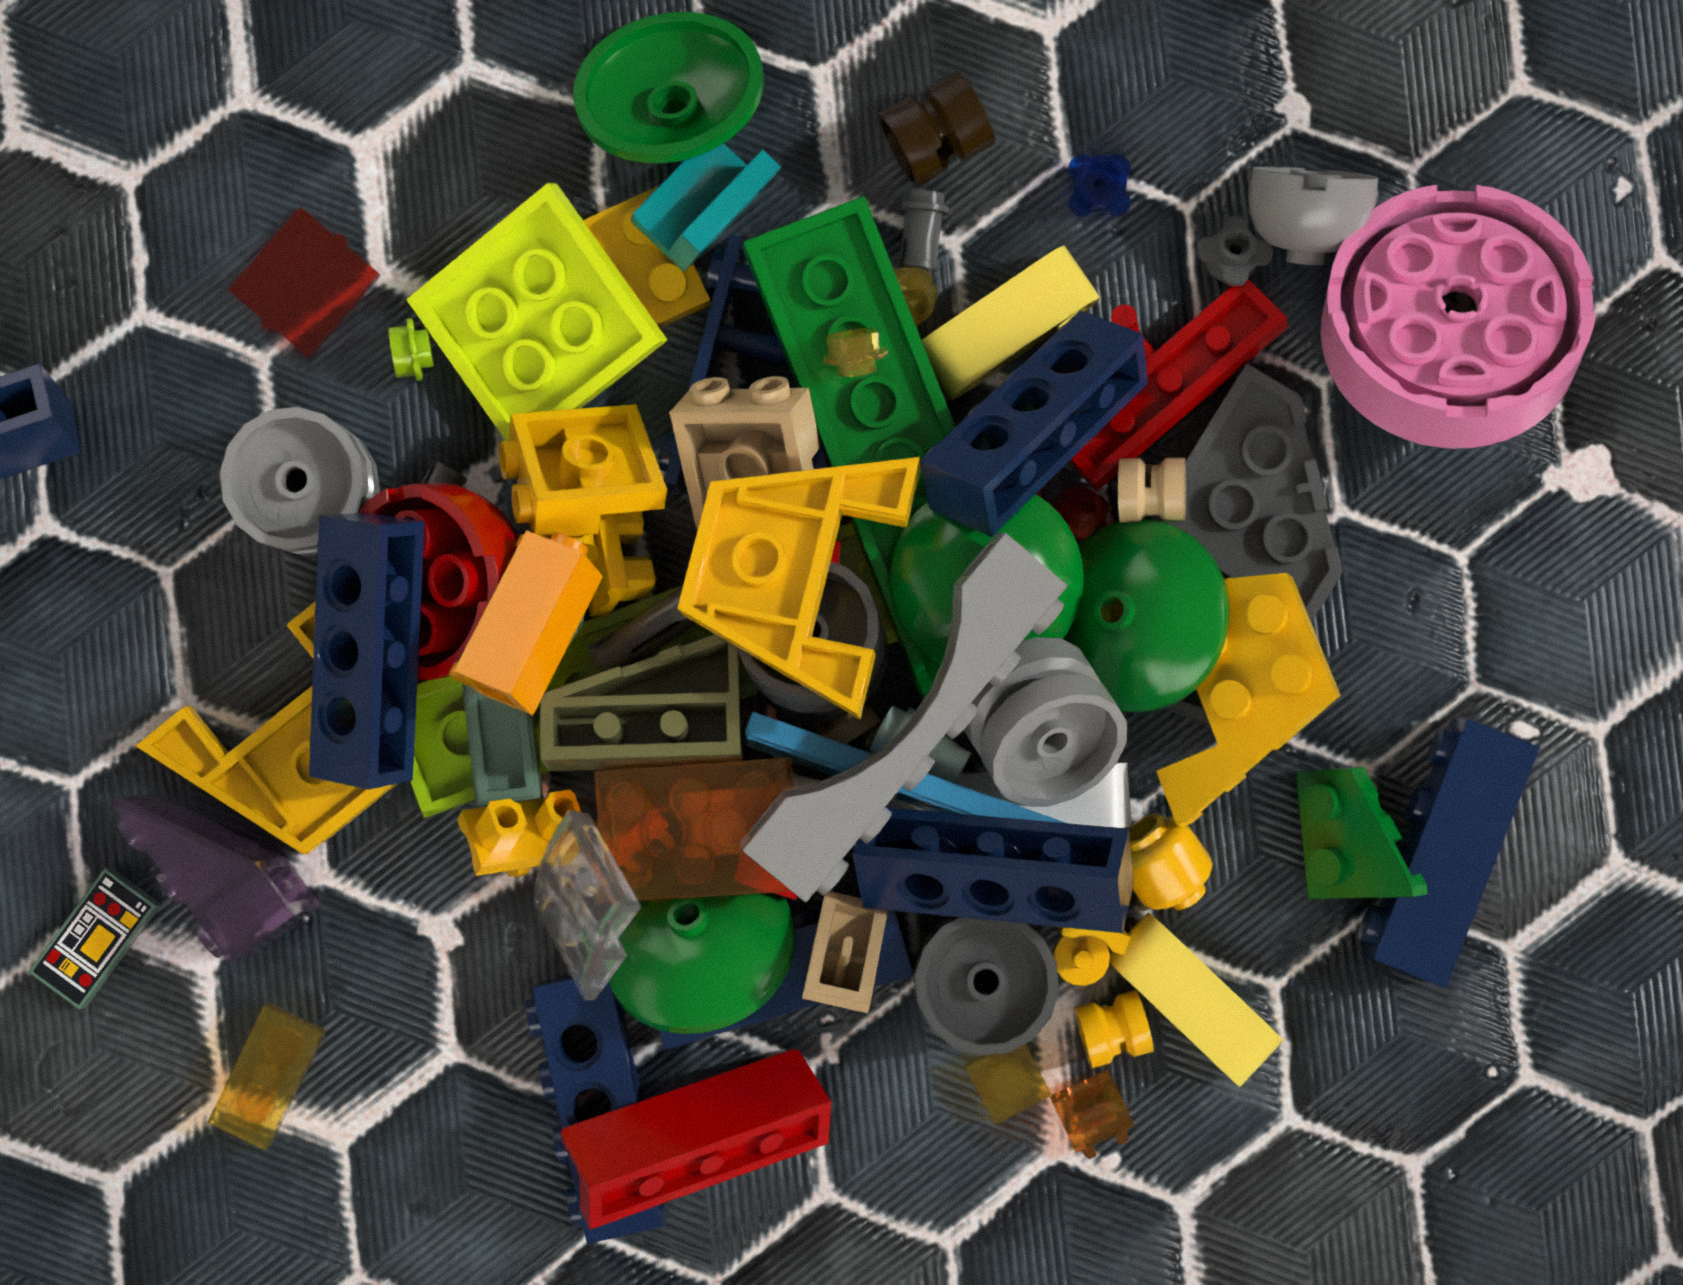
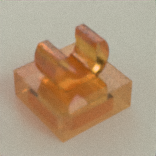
(1092, 1113)

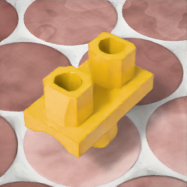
(622, 576)
(512, 833)
(1084, 954)

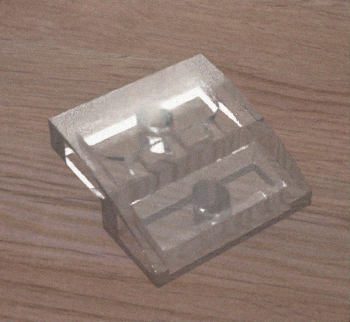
(584, 902)

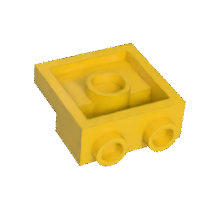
(579, 467)

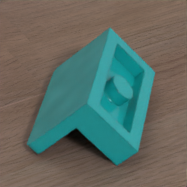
(701, 202)

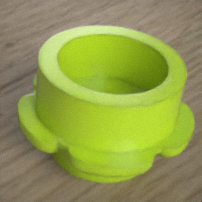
(410, 350)

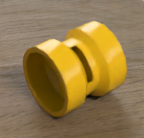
(1113, 1029)

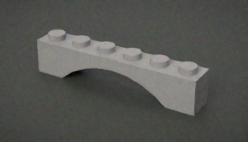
(816, 824)

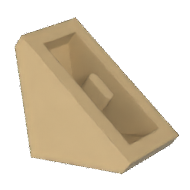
(845, 953)

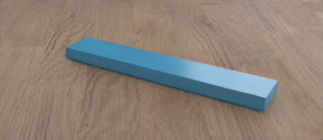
(835, 757)

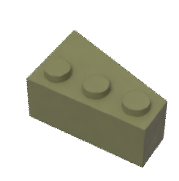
(649, 713)

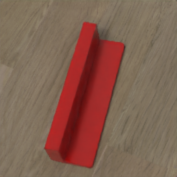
(697, 1136)

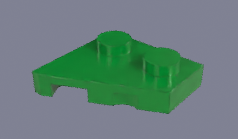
(1350, 839)

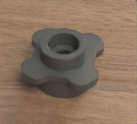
(1229, 267)

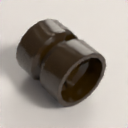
(939, 127)

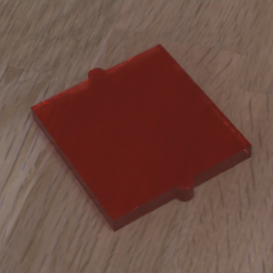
(304, 282)

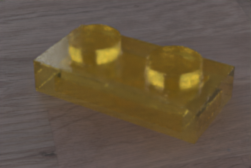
(267, 1076)

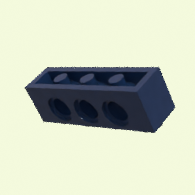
(1034, 422)
(366, 649)
(998, 870)
(564, 1075)

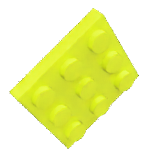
(536, 313)

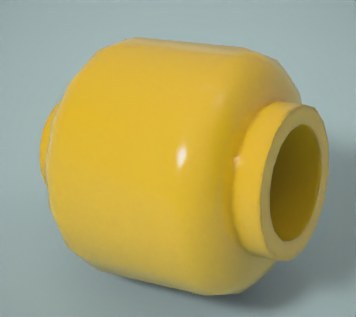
(1167, 863)

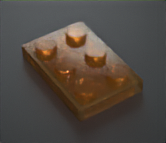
(683, 825)

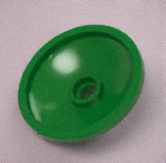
(668, 87)
(938, 550)
(1170, 616)
(708, 970)

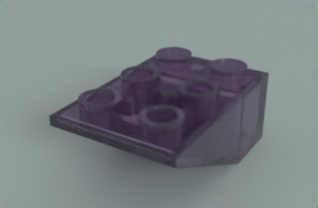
(230, 883)

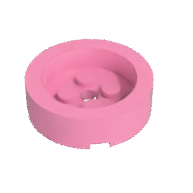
(1455, 373)

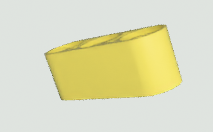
(1008, 322)
(1195, 1000)

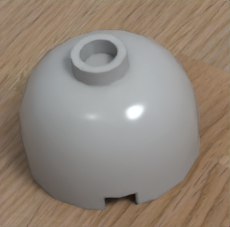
(1309, 209)

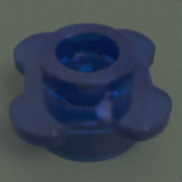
(1112, 172)

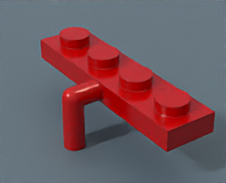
(1181, 374)

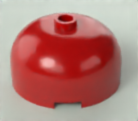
(463, 562)

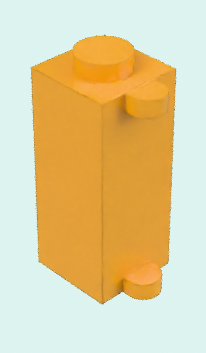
(529, 621)

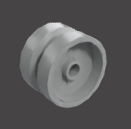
(263, 469)
(1047, 726)

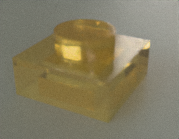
(1008, 1082)

